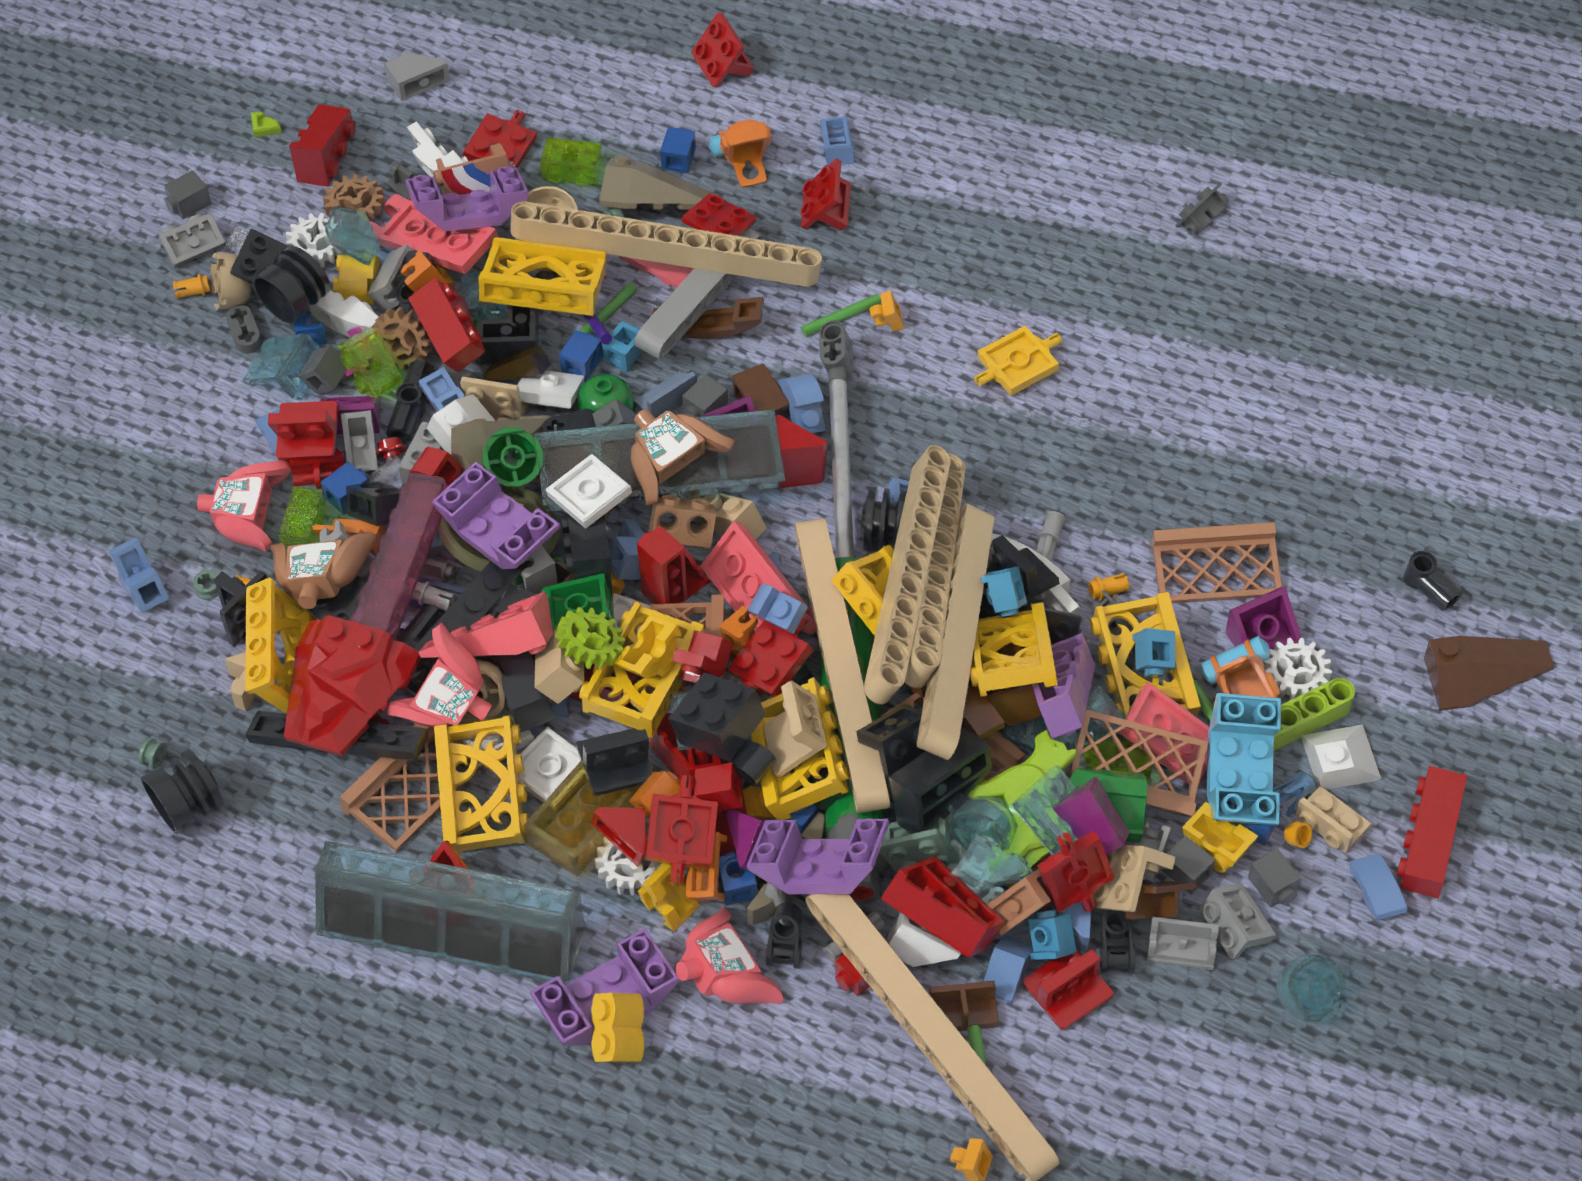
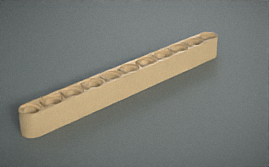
(666, 243)
(907, 576)
(932, 616)
(841, 665)
(949, 683)
(934, 1035)

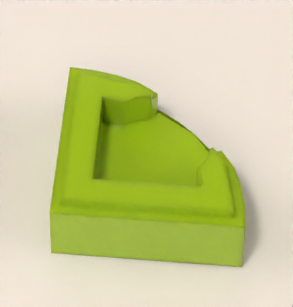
(264, 125)

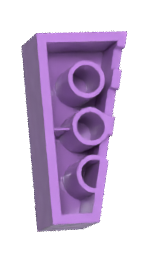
(1066, 704)

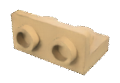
(1332, 819)

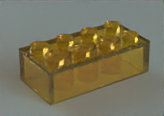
(563, 822)

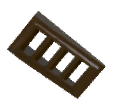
(523, 364)

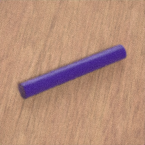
(598, 328)

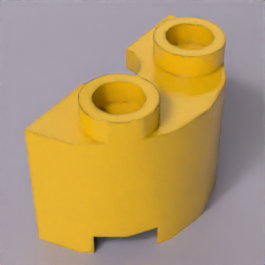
(355, 277)
(653, 650)
(1218, 838)
(666, 898)

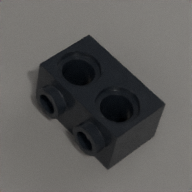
(372, 502)

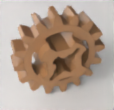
(355, 195)
(404, 337)

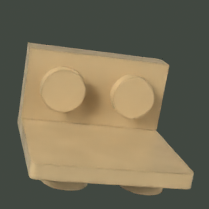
(496, 397)
(796, 731)
(1128, 870)

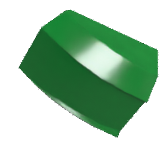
(583, 593)
(1126, 793)

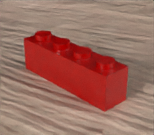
(1433, 831)

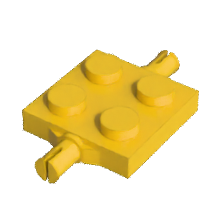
(1018, 360)

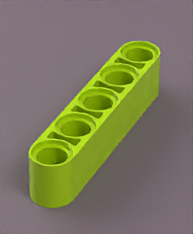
(1320, 700)

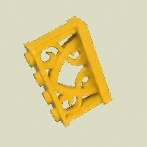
(559, 294)
(864, 584)
(266, 613)
(1028, 665)
(1179, 689)
(651, 705)
(451, 754)
(778, 790)

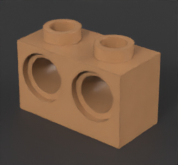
(680, 526)

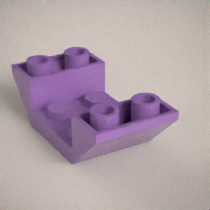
(472, 209)
(492, 519)
(816, 864)
(636, 970)

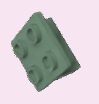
(905, 849)

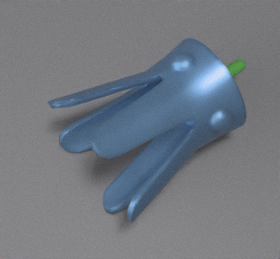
(1301, 786)

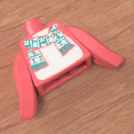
(243, 502)
(448, 689)
(723, 965)

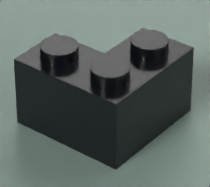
(509, 336)

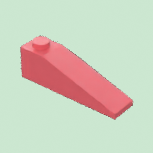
(515, 631)

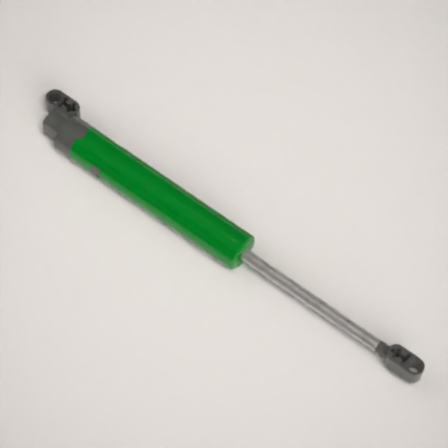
(837, 358)

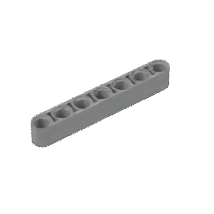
(683, 308)

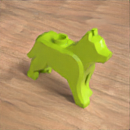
(1018, 779)

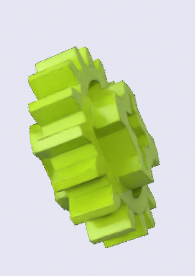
(589, 638)

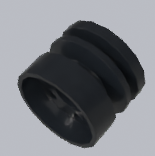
(291, 284)
(881, 518)
(185, 789)

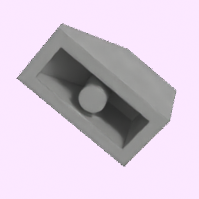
(415, 74)

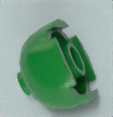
(602, 390)
(512, 457)

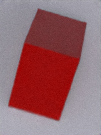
(624, 829)

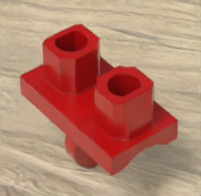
(315, 470)

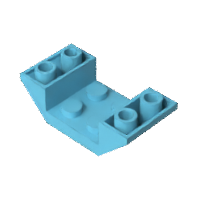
(1242, 759)

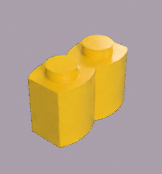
(617, 1027)

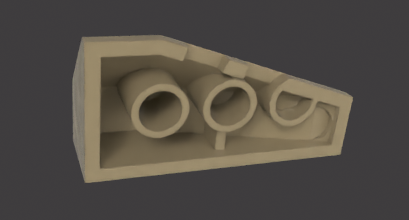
(635, 182)

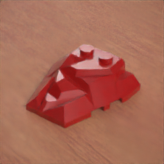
(342, 680)

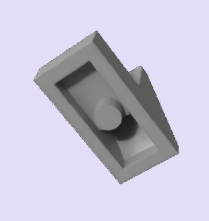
(360, 440)

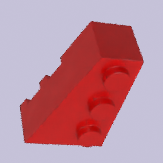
(322, 145)
(448, 323)
(667, 569)
(679, 761)
(943, 906)

